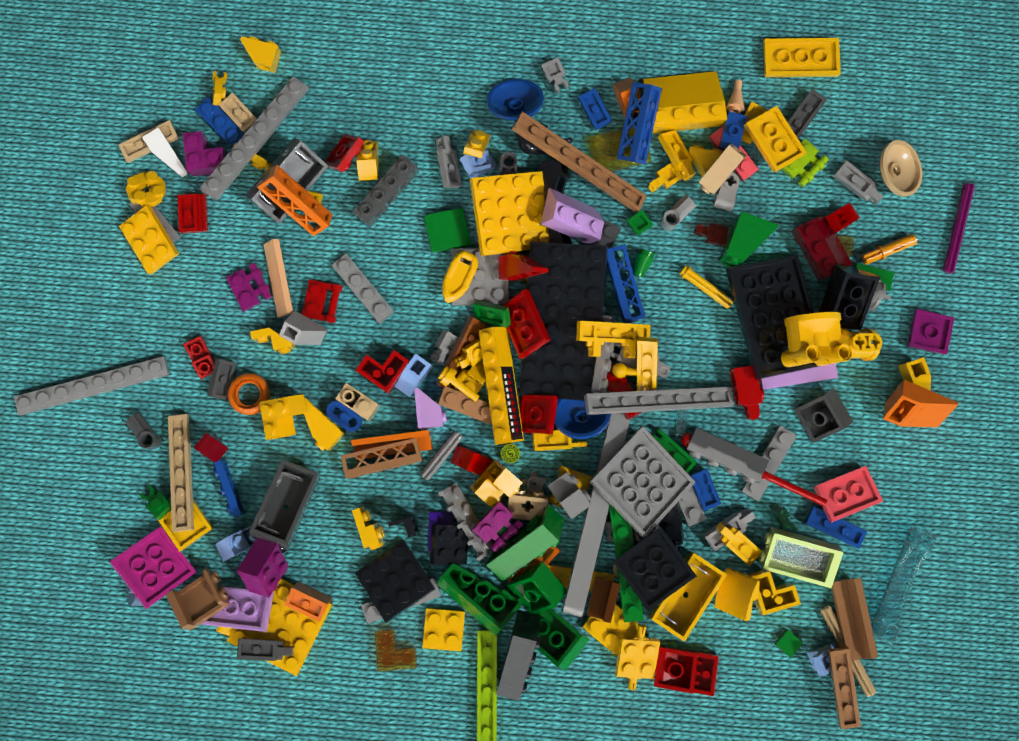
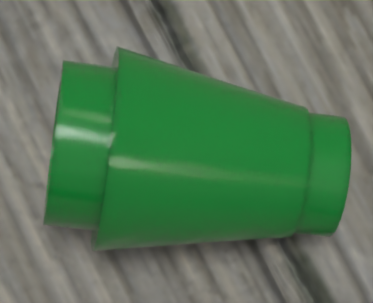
(642, 262)

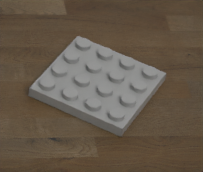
(642, 482)

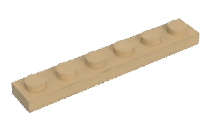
(180, 473)

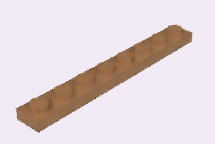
(578, 162)

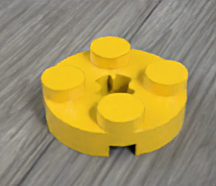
(146, 180)

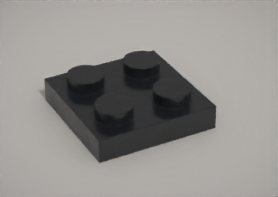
(448, 545)

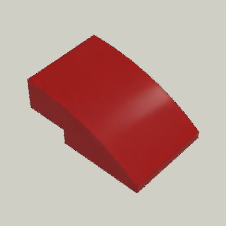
(686, 670)

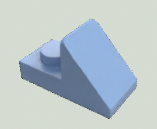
(478, 166)
(820, 659)

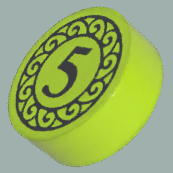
(510, 453)

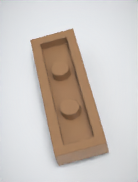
(463, 404)

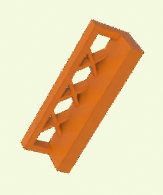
(299, 198)
(423, 439)

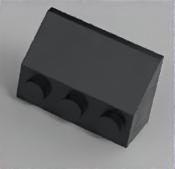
(850, 294)

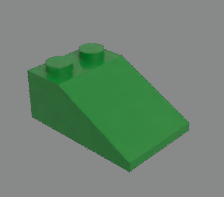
(559, 639)

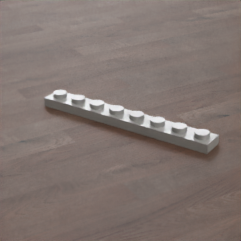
(254, 138)
(91, 386)
(658, 400)

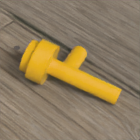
(448, 376)

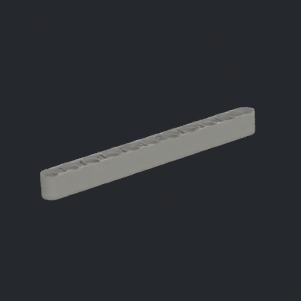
(593, 524)

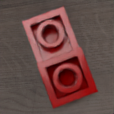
(200, 356)

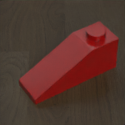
(517, 267)

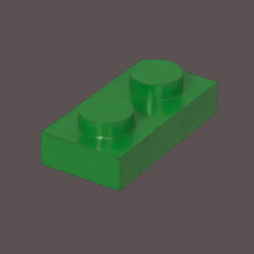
(492, 313)

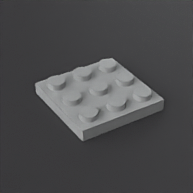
(485, 283)

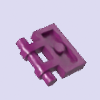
(243, 289)
(493, 521)

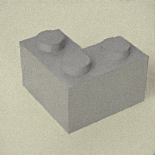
(569, 495)

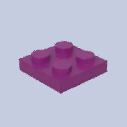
(930, 332)

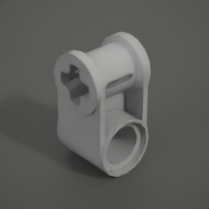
(726, 195)

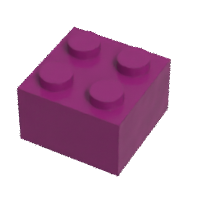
(263, 567)

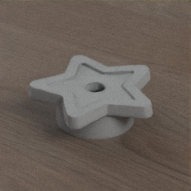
(534, 478)

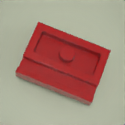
(192, 213)

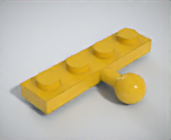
(646, 365)

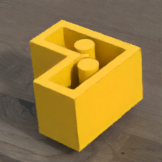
(278, 415)
(494, 483)
(773, 598)

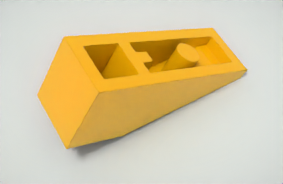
(322, 428)

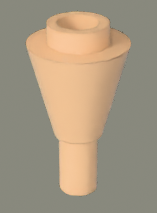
(736, 102)

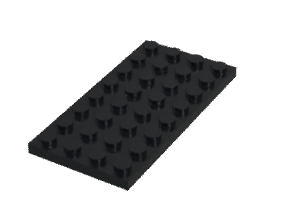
(564, 295)

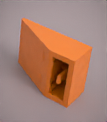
(917, 406)

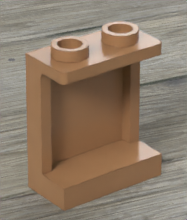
(198, 600)

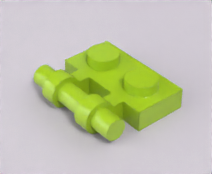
(798, 165)

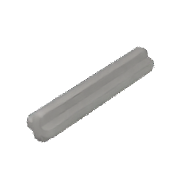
(441, 456)

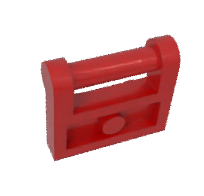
(316, 299)

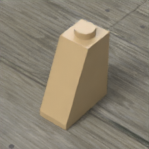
(722, 169)

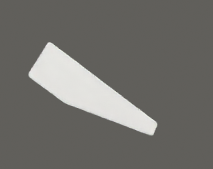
(160, 147)

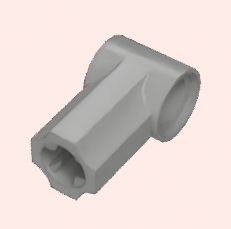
(677, 213)

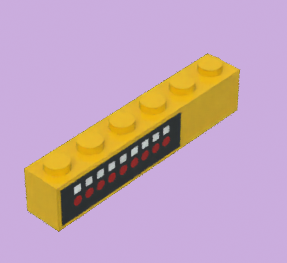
(501, 385)

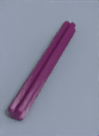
(958, 228)

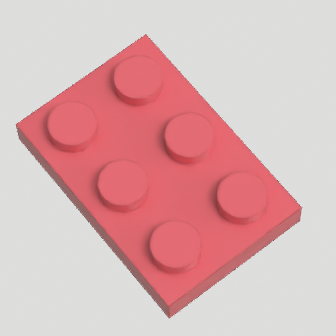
(848, 494)

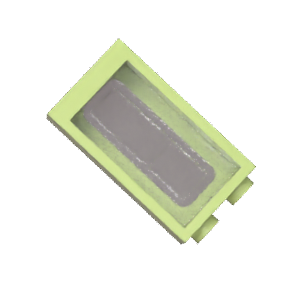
(800, 557)

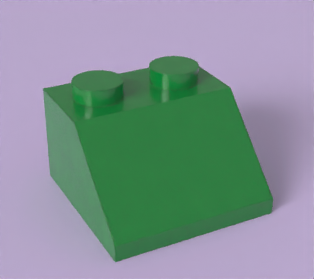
(538, 588)

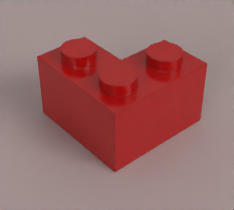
(386, 375)

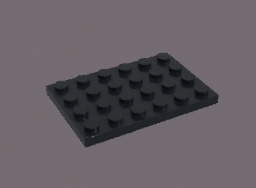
(763, 298)

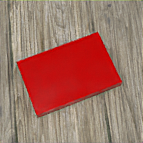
(526, 325)

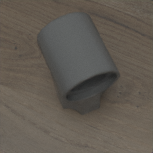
(142, 431)

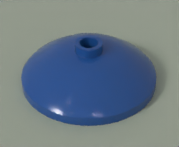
(514, 96)
(569, 416)

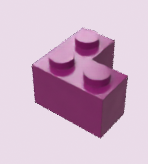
(198, 156)

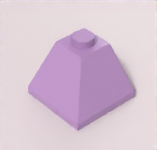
(428, 412)

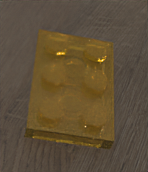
(605, 150)

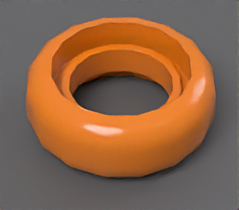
(235, 386)

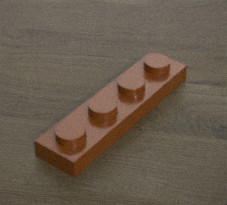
(468, 335)

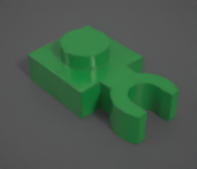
(157, 503)

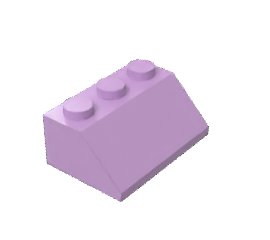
(572, 217)

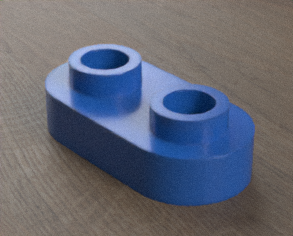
(344, 416)

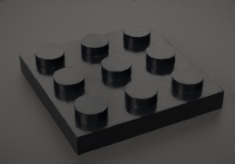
(654, 569)
(395, 581)

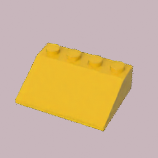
(689, 102)

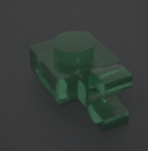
(781, 516)

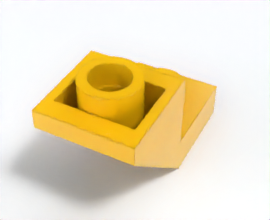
(279, 343)

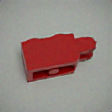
(747, 391)

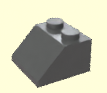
(823, 415)

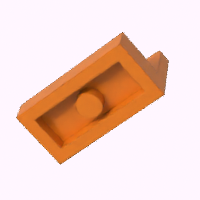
(308, 601)

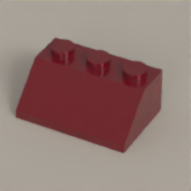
(821, 247)

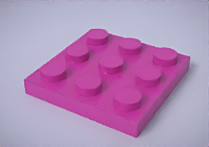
(152, 567)

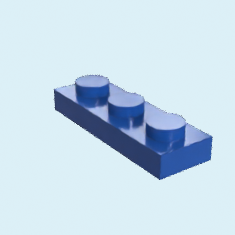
(219, 122)
(228, 488)
(838, 529)

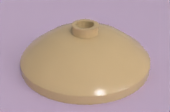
(900, 168)

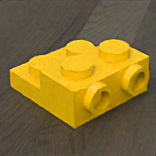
(370, 535)

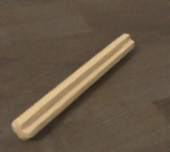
(858, 669)

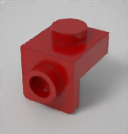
(842, 218)

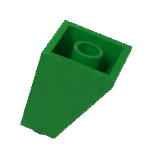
(744, 238)

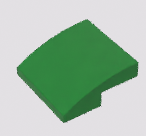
(447, 230)

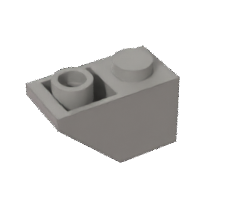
(302, 330)

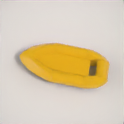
(459, 276)

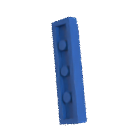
(643, 123)
(619, 288)

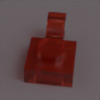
(714, 234)

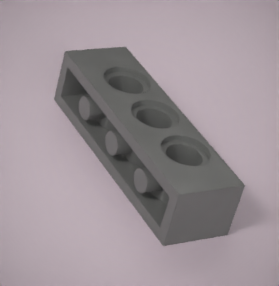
(386, 191)

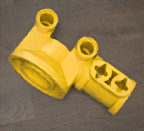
(821, 341)

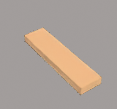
(278, 278)

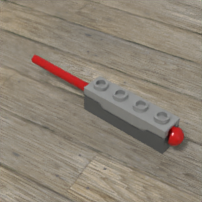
(738, 461)

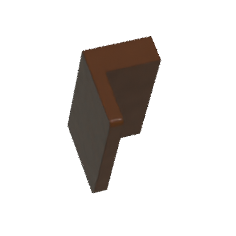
(603, 599)

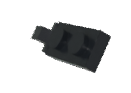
(673, 526)

